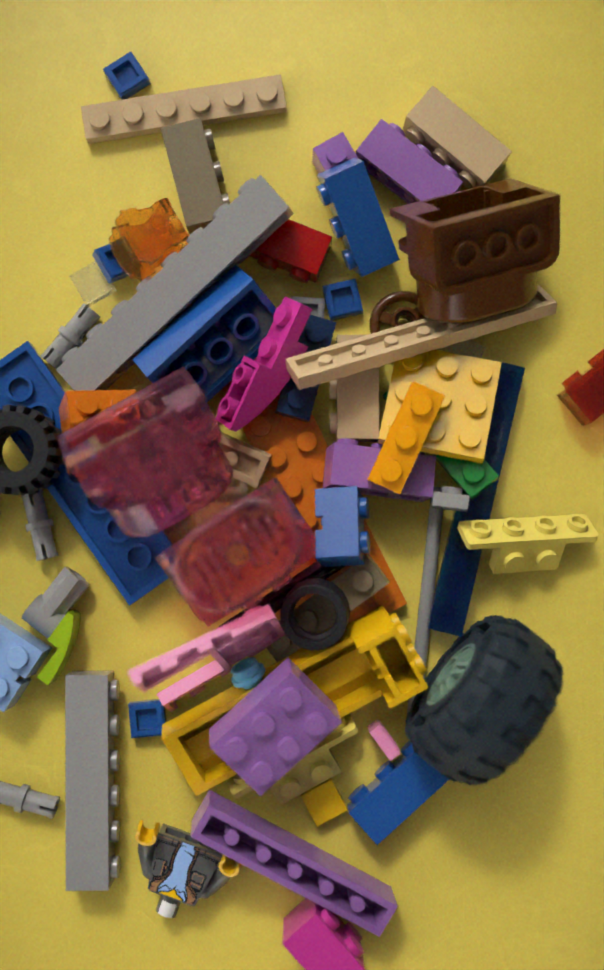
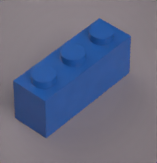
(357, 217)
(394, 793)

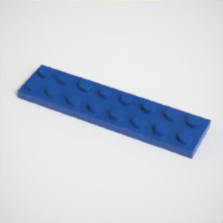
(126, 559)

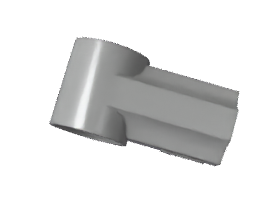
(59, 598)

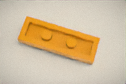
(406, 437)

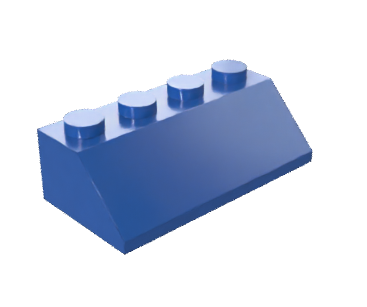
(212, 334)

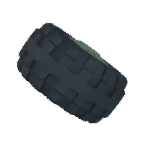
(485, 701)

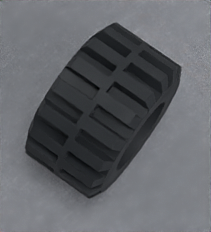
(46, 454)

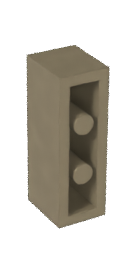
(194, 172)

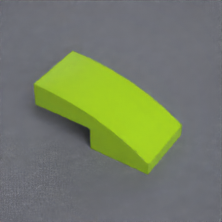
(64, 639)

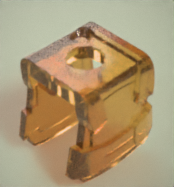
(146, 238)

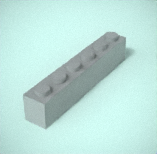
(90, 780)

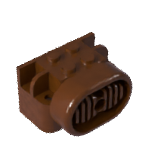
(479, 248)

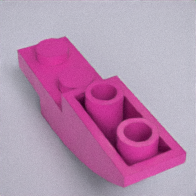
(261, 380)

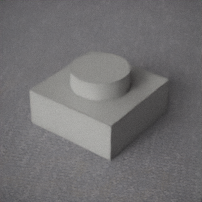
(450, 499)

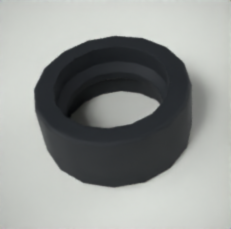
(310, 640)

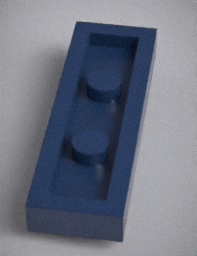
(299, 403)

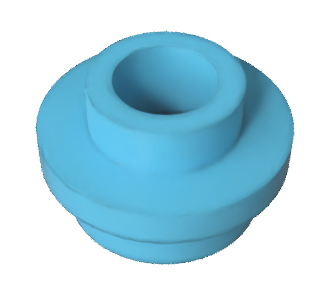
(247, 673)

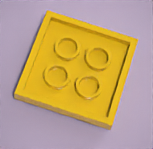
(467, 409)

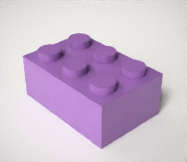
(274, 726)

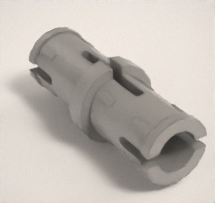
(70, 335)
(39, 525)
(28, 800)

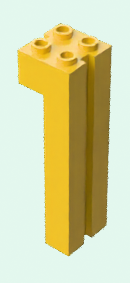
(364, 664)

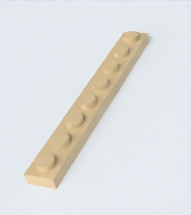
(405, 342)

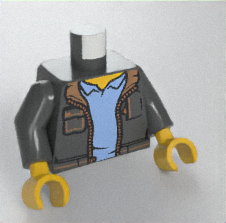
(180, 867)

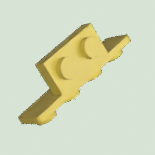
(527, 541)
(309, 772)

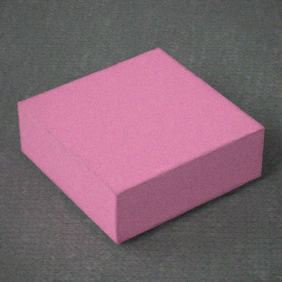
(384, 739)

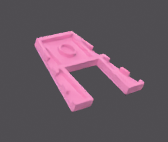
(226, 645)

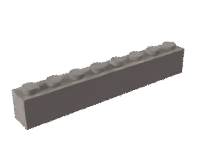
(183, 279)

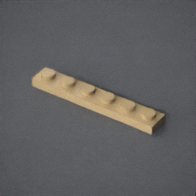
(210, 103)

